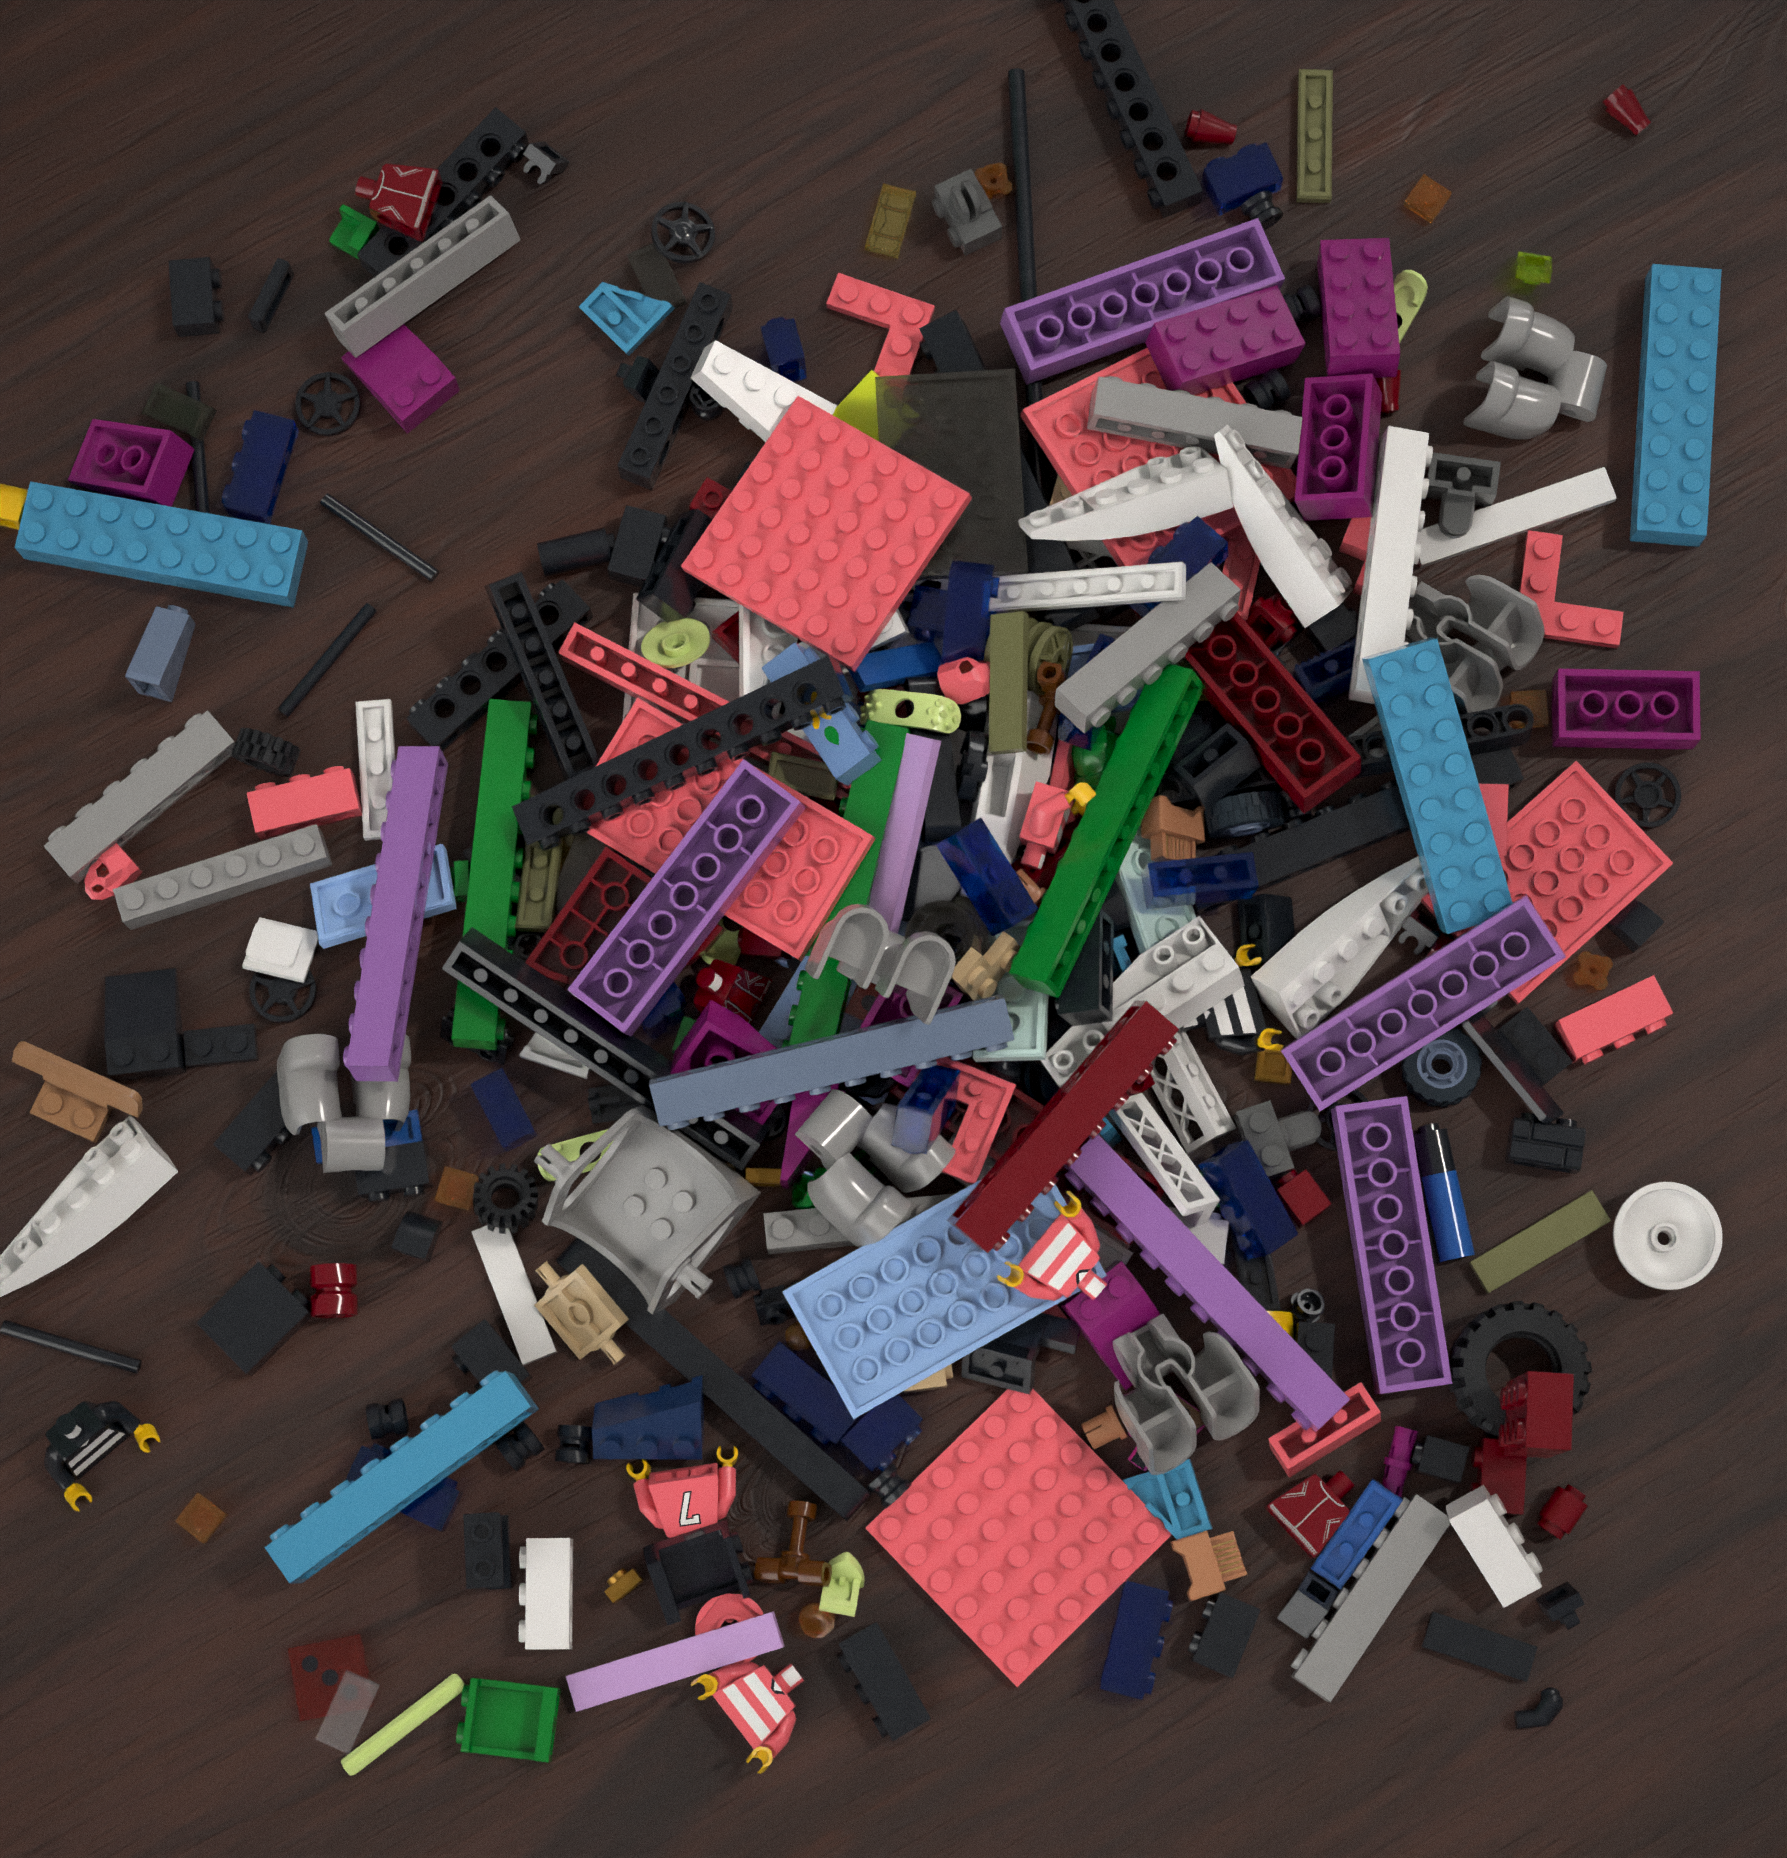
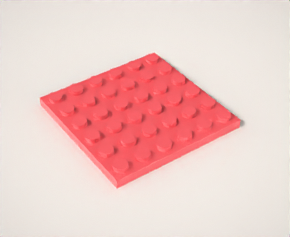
(1091, 456)
(826, 533)
(1019, 1532)

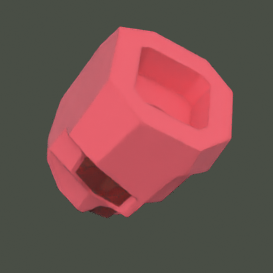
(964, 679)
(109, 872)

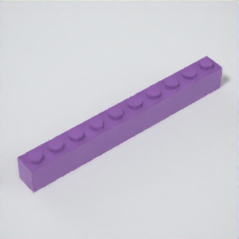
(396, 914)
(1206, 1283)

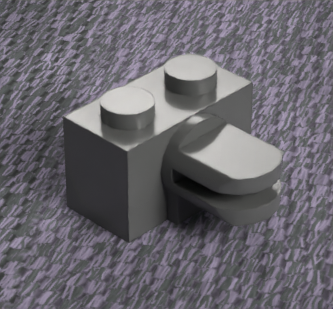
(966, 212)
(1460, 486)
(1275, 1137)

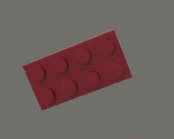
(1537, 1414)

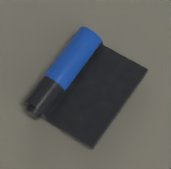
(1442, 1195)

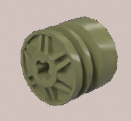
(1045, 644)

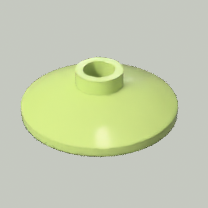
(676, 642)

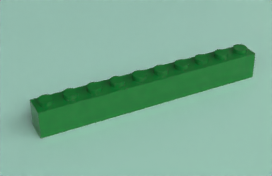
(867, 807)
(1106, 831)
(495, 857)

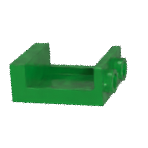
(509, 1719)

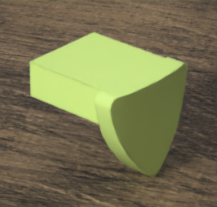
(844, 1586)

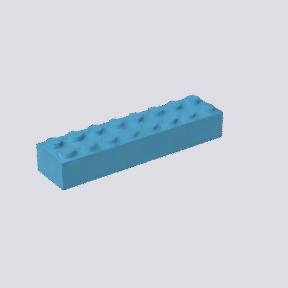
(1675, 405)
(161, 544)
(1438, 784)
(401, 1478)

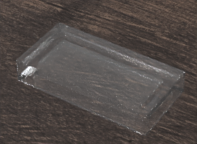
(347, 1712)

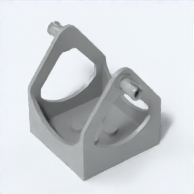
(649, 1204)

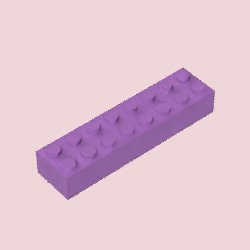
(1124, 303)
(686, 898)
(1423, 1002)
(1391, 1245)

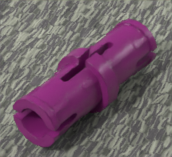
(1399, 1459)

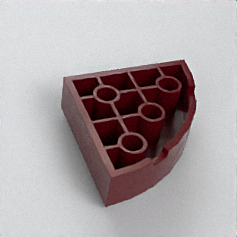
(592, 915)

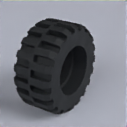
(1507, 1322)

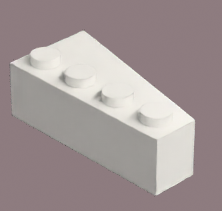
(749, 389)

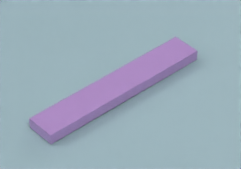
(904, 828)
(675, 1661)

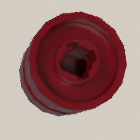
(334, 1290)

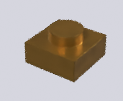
(622, 1584)

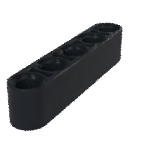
(942, 809)

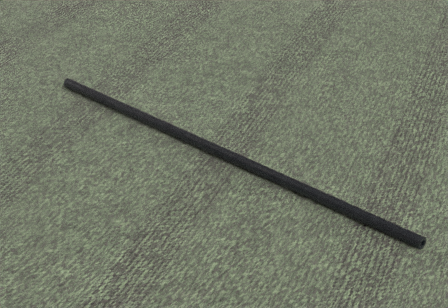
(1026, 256)

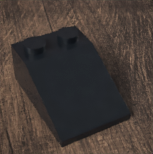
(143, 1025)

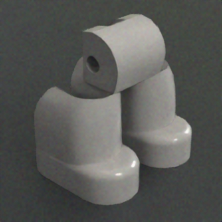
(1524, 407)
(1494, 618)
(879, 956)
(311, 1094)
(847, 1191)
(1152, 1411)

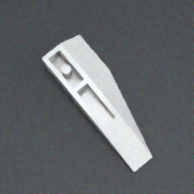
(1138, 500)
(1280, 536)
(1009, 786)
(1338, 949)
(1176, 976)
(88, 1204)

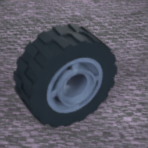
(1244, 815)
(1446, 1088)

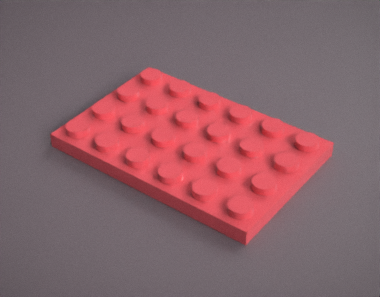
(1575, 862)

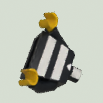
(1237, 1020)
(86, 1438)

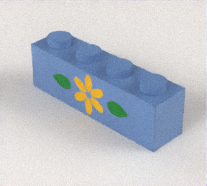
(836, 736)

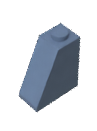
(161, 653)

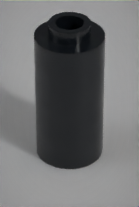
(576, 551)

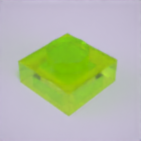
(1533, 268)

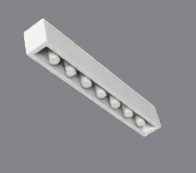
(1391, 550)

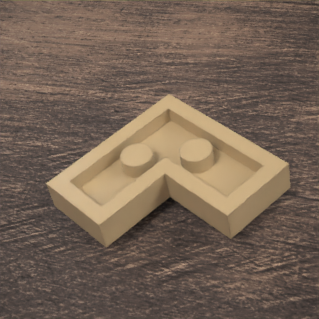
(979, 974)

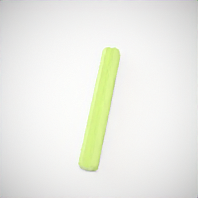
(403, 1724)

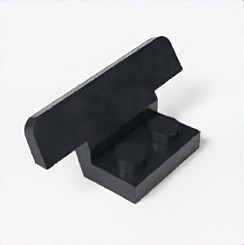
(1524, 1056)
(1012, 1356)

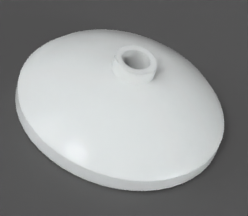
(1691, 1229)

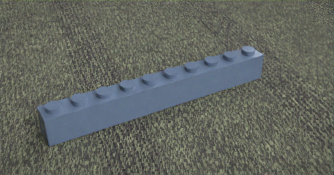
(829, 1061)

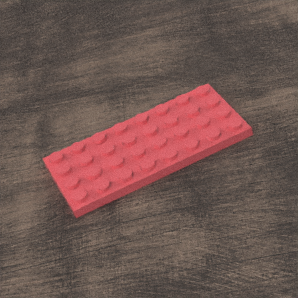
(794, 885)

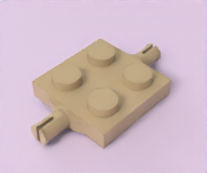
(581, 1312)

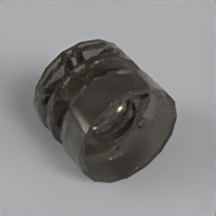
(952, 924)

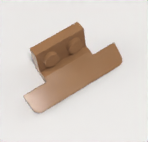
(74, 1095)

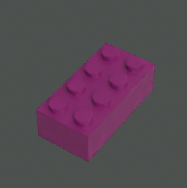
(1358, 307)
(1225, 342)
(1338, 447)
(1626, 709)

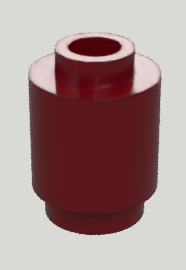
(1562, 1511)

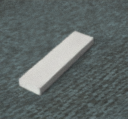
(375, 759)
(514, 1294)

